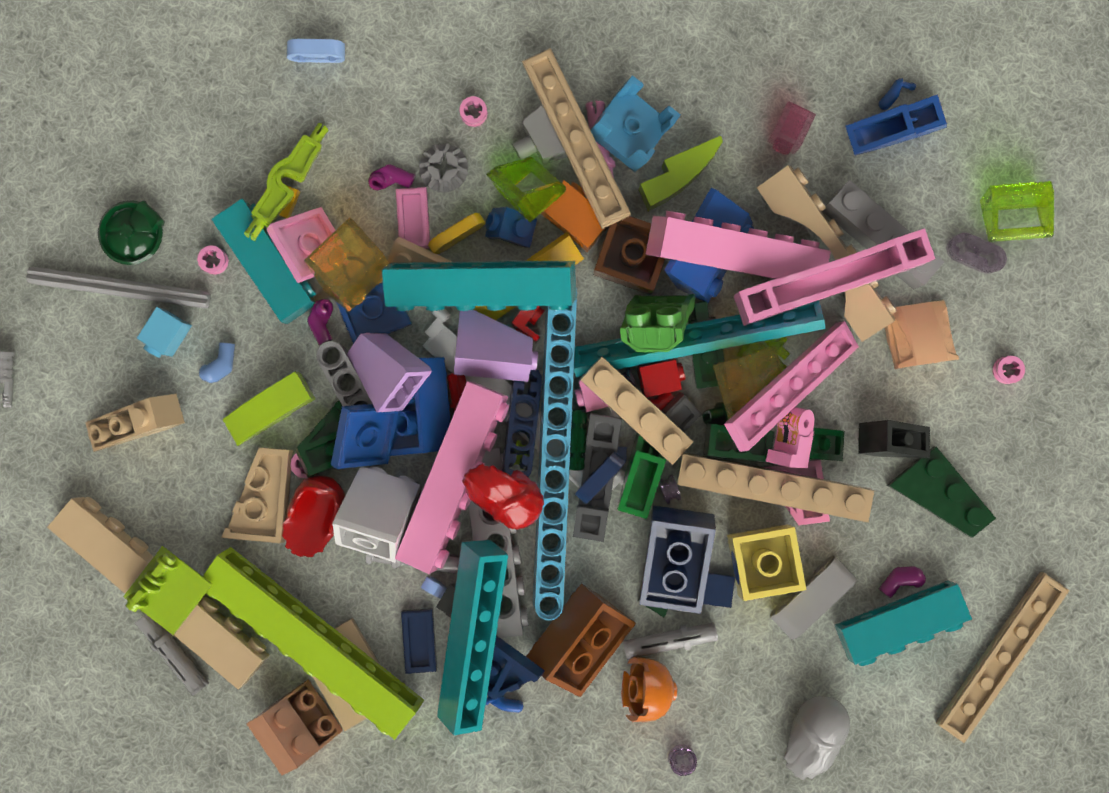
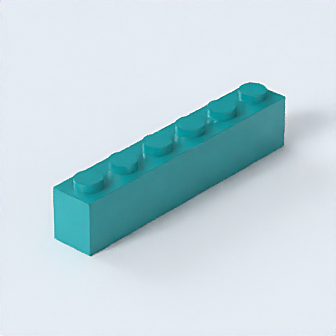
(480, 284)
(472, 636)

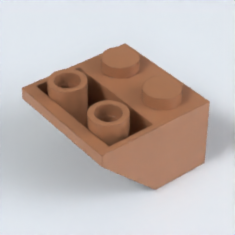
(295, 727)

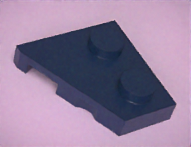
(510, 670)

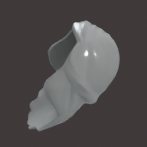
(816, 736)

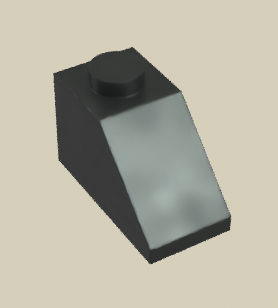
(894, 439)

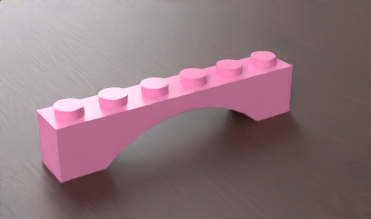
(834, 277)

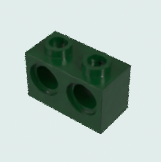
(720, 444)

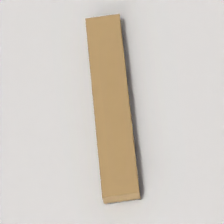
(576, 138)
(1002, 656)

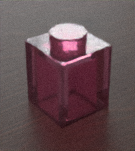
(791, 128)

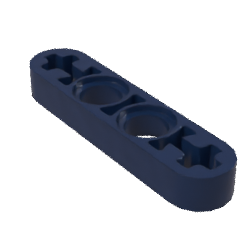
(522, 424)

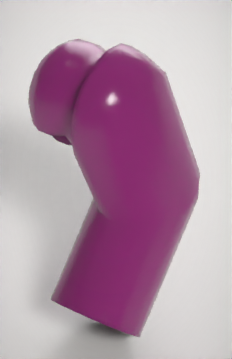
(318, 320)

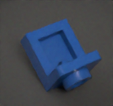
(510, 226)

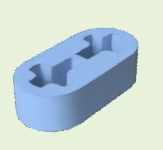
(316, 50)

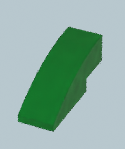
(641, 479)

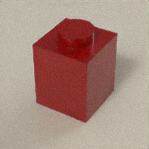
(660, 377)

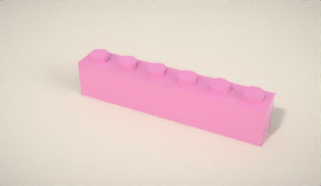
(730, 249)
(444, 493)

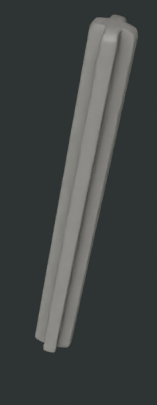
(118, 287)

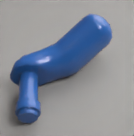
(893, 93)
(507, 705)

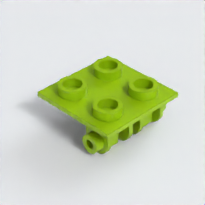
(167, 590)

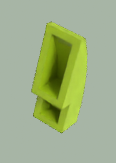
(678, 173)
(268, 407)

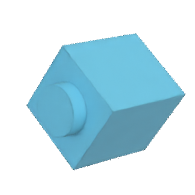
(163, 333)

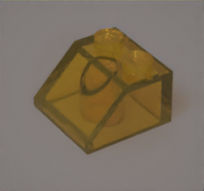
(347, 265)

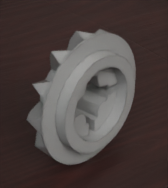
(453, 178)

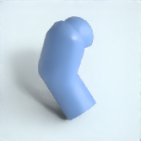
(221, 366)

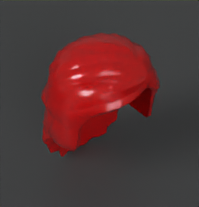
(509, 499)
(312, 515)

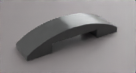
(601, 442)

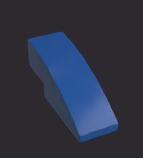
(896, 125)

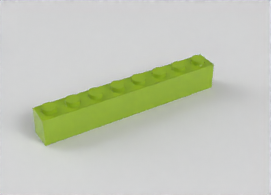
(312, 643)

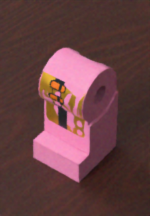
(793, 439)

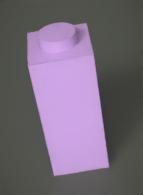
(492, 349)
(387, 371)

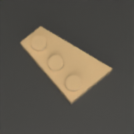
(264, 500)

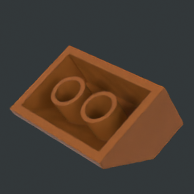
(580, 640)

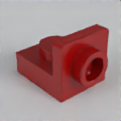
(526, 316)

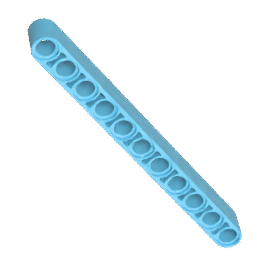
(561, 463)

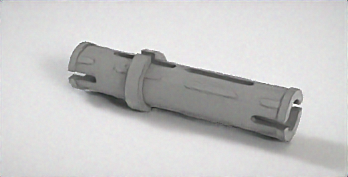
(706, 632)
(177, 660)

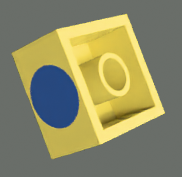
(766, 562)

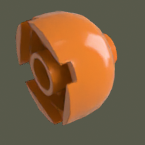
(647, 690)

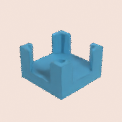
(631, 126)

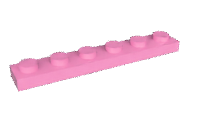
(791, 386)

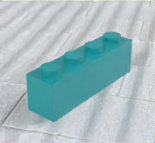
(264, 264)
(903, 622)

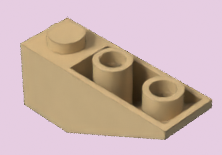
(135, 421)

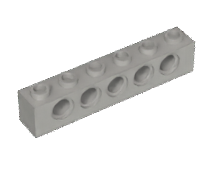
(513, 620)

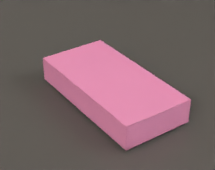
(413, 215)

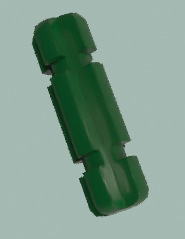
(578, 440)

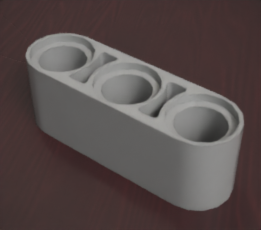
(338, 371)
(822, 591)

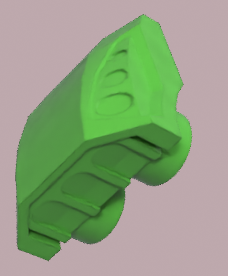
(656, 322)

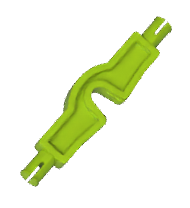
(277, 193)

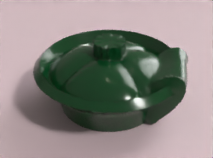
(130, 232)

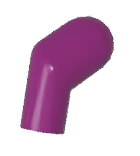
(390, 175)
(902, 577)

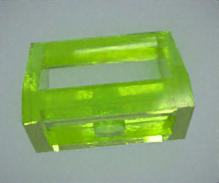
(1018, 197)
(529, 202)

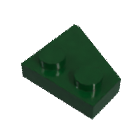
(317, 448)

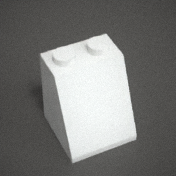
(376, 513)

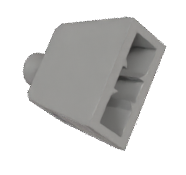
(539, 139)

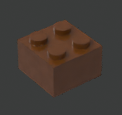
(625, 257)

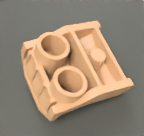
(920, 335)

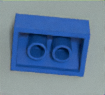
(702, 279)
(426, 416)

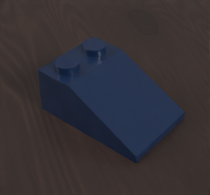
(677, 559)

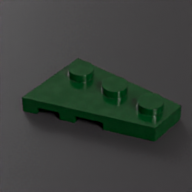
(943, 492)

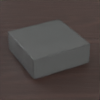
(681, 411)

